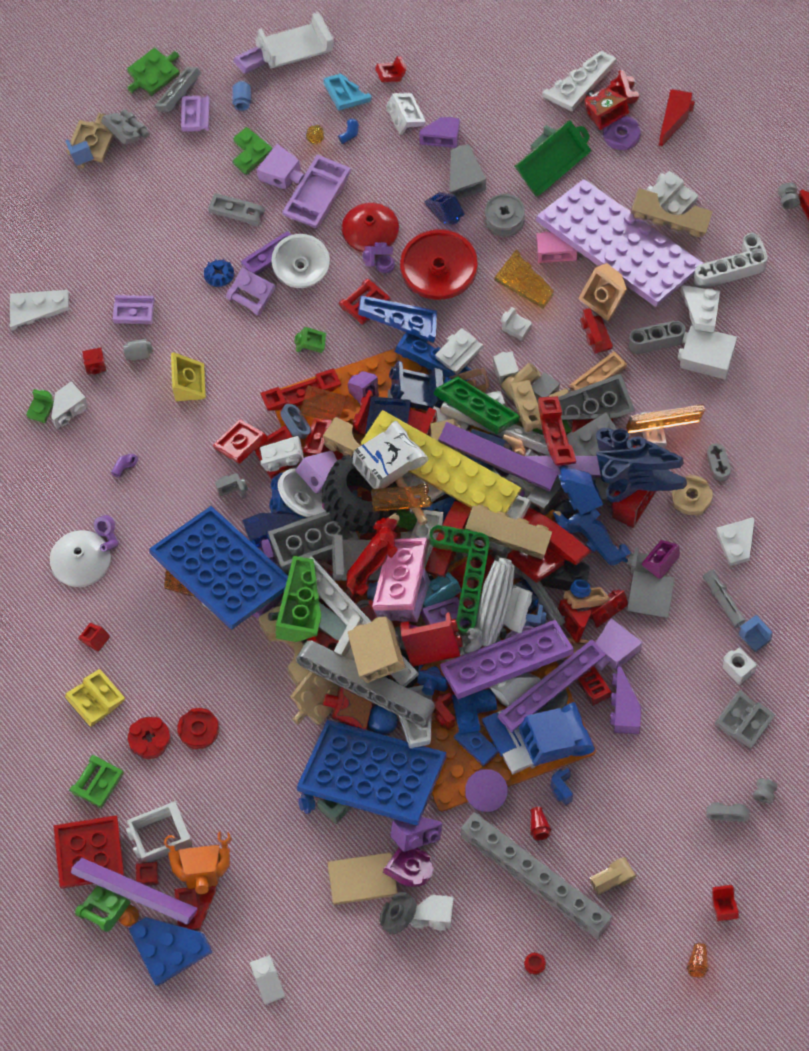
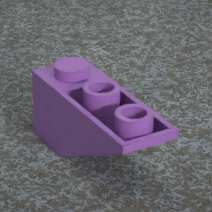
(627, 708)

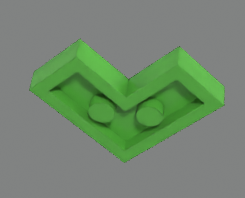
(254, 150)

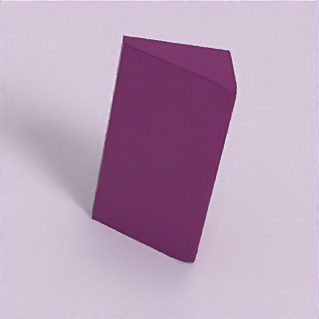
(661, 558)

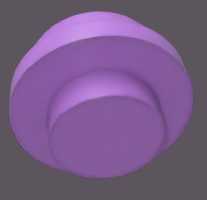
(385, 264)

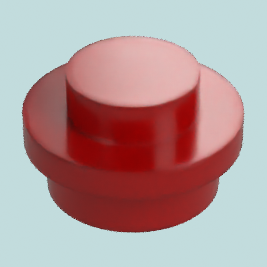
(535, 963)

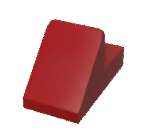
(575, 620)

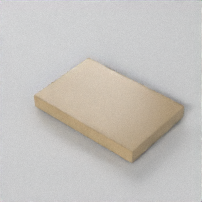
(360, 879)

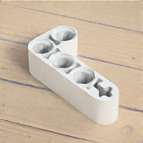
(708, 274)

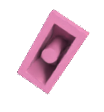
(553, 249)

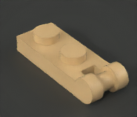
(526, 405)

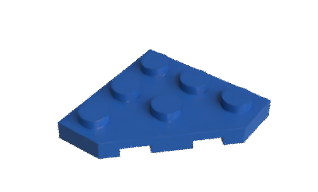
(168, 948)

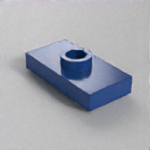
(477, 746)

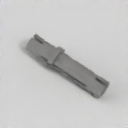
(719, 591)

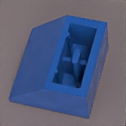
(580, 489)

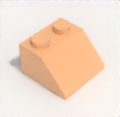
(604, 291)

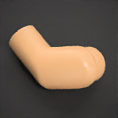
(516, 444)

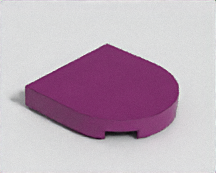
(410, 867)

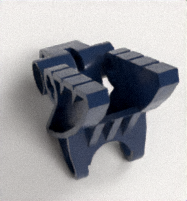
(635, 468)

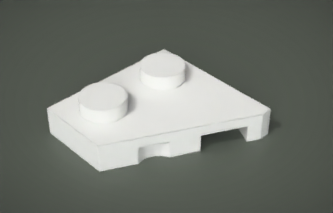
(736, 540)

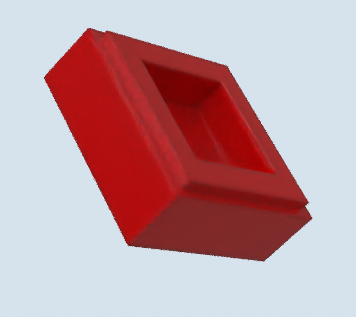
(147, 873)

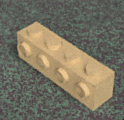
(509, 532)

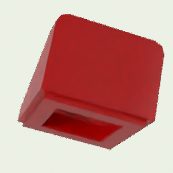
(94, 636)

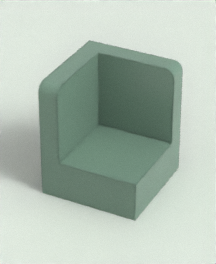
(333, 810)

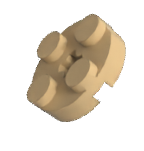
(696, 505)

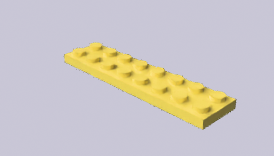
(453, 471)

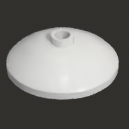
(300, 250)
(299, 495)
(83, 568)

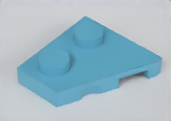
(345, 93)

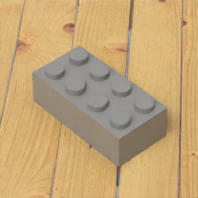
(307, 539)

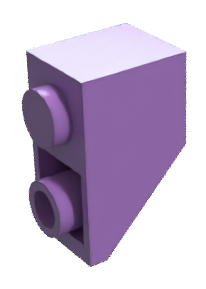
(412, 836)

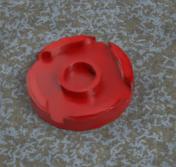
(198, 728)

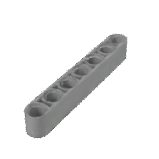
(380, 691)

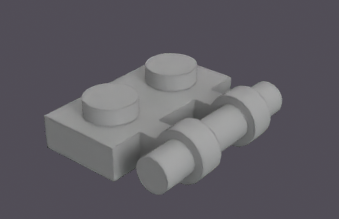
(121, 126)

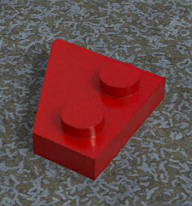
(200, 901)

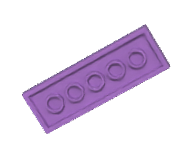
(506, 659)

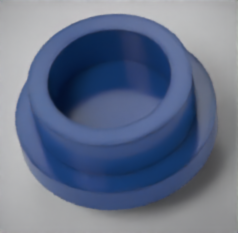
(580, 588)
(306, 803)

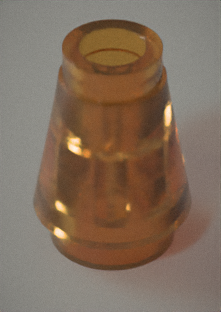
(698, 961)

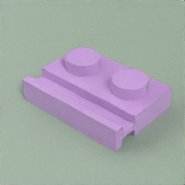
(195, 113)
(133, 309)

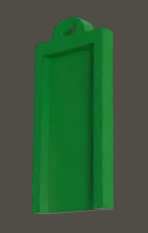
(554, 157)

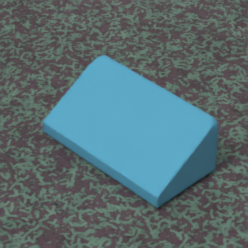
(441, 590)

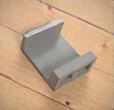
(344, 556)

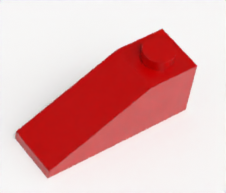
(676, 113)

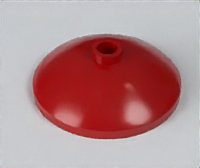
(361, 233)

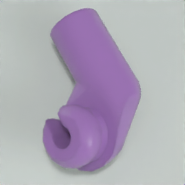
(124, 462)

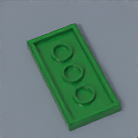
(477, 405)

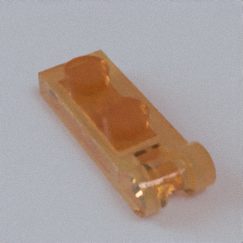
(401, 497)

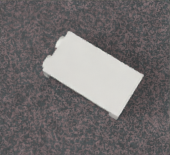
(296, 43)

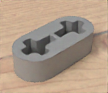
(714, 462)

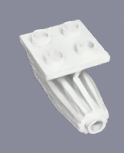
(501, 603)

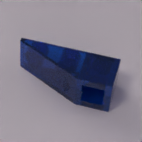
(260, 524)

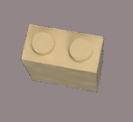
(376, 649)

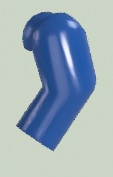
(352, 131)

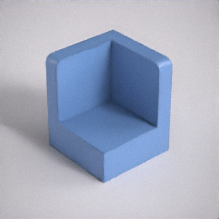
(80, 153)
(755, 633)

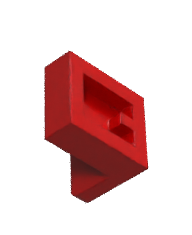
(94, 361)

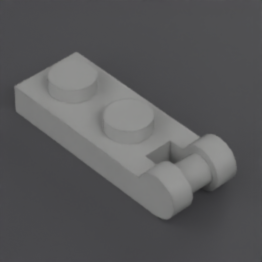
(236, 209)

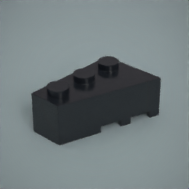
(566, 575)

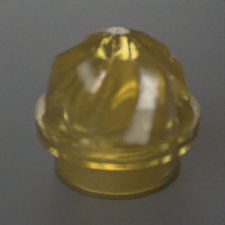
(315, 134)

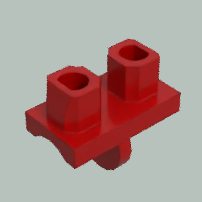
(622, 86)

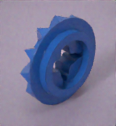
(218, 280)

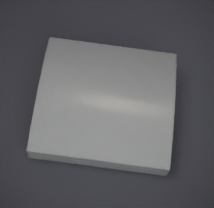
(650, 594)
(744, 719)

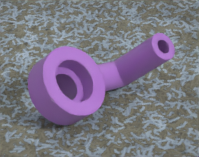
(103, 530)

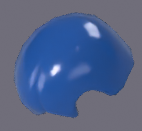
(382, 720)

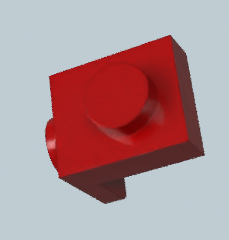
(391, 71)
(443, 715)
(724, 903)

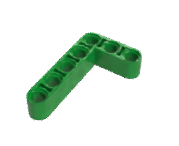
(471, 573)

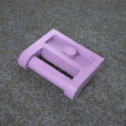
(254, 285)

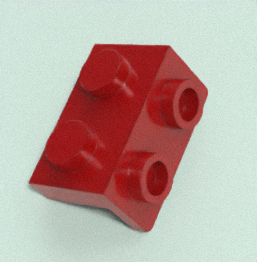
(596, 332)

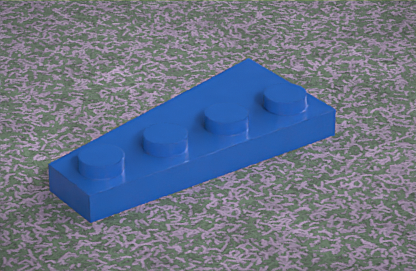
(407, 318)
(423, 354)

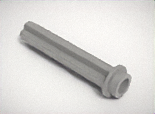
(545, 600)

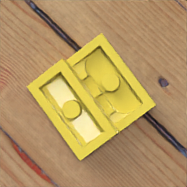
(95, 697)

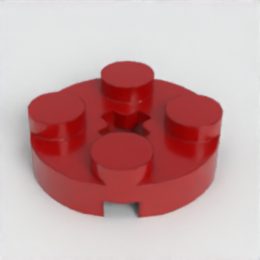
(151, 726)

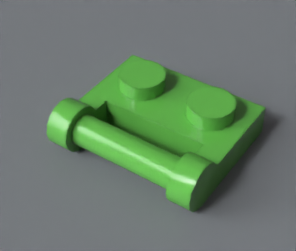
(102, 784)
(105, 901)

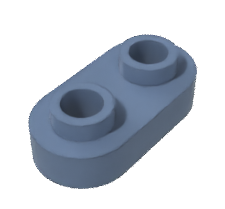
(295, 421)

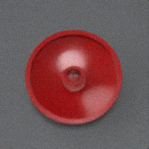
(438, 264)

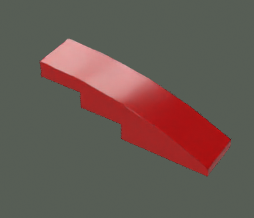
(560, 541)
(439, 558)

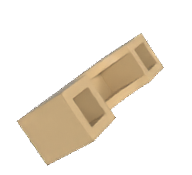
(647, 206)
(340, 437)
(296, 671)

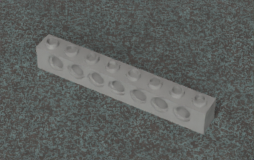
(536, 876)

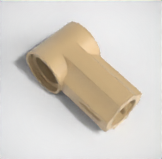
(528, 372)
(618, 873)

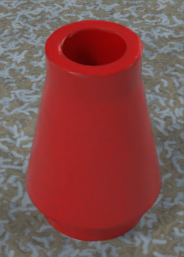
(539, 825)

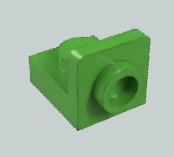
(310, 339)
(40, 406)

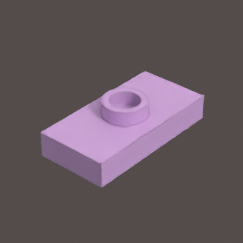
(250, 60)

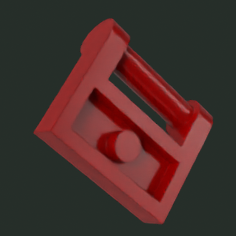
(375, 292)

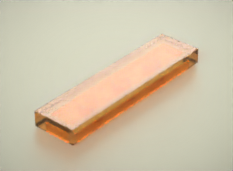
(665, 418)

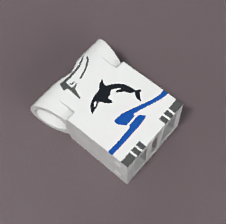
(388, 457)

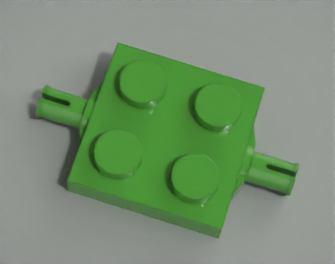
(153, 71)

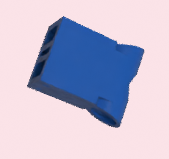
(555, 735)

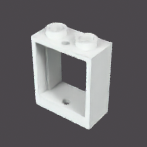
(151, 817)

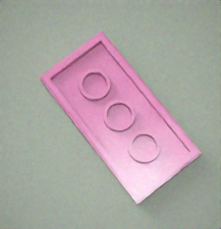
(401, 576)

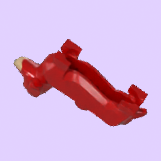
(373, 555)

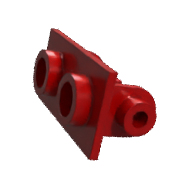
(603, 613)

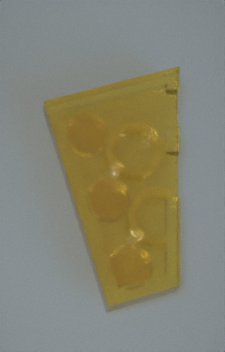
(523, 280)

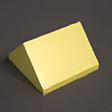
(187, 378)

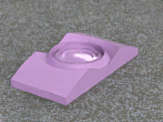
(317, 191)

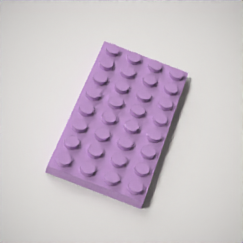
(612, 235)

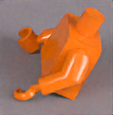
(200, 865)

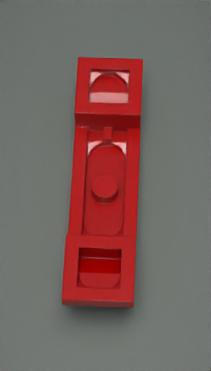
(276, 399)
(554, 431)

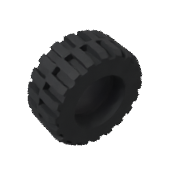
(345, 506)

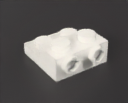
(672, 194)

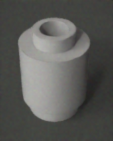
(137, 349)

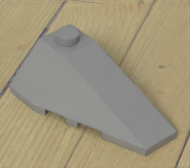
(592, 401)

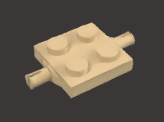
(97, 137)
(310, 697)

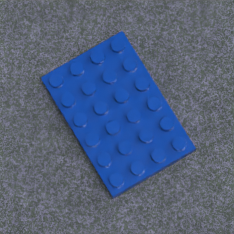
(220, 567)
(371, 772)

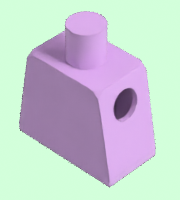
(280, 168)
(316, 469)
(617, 645)

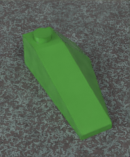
(300, 606)

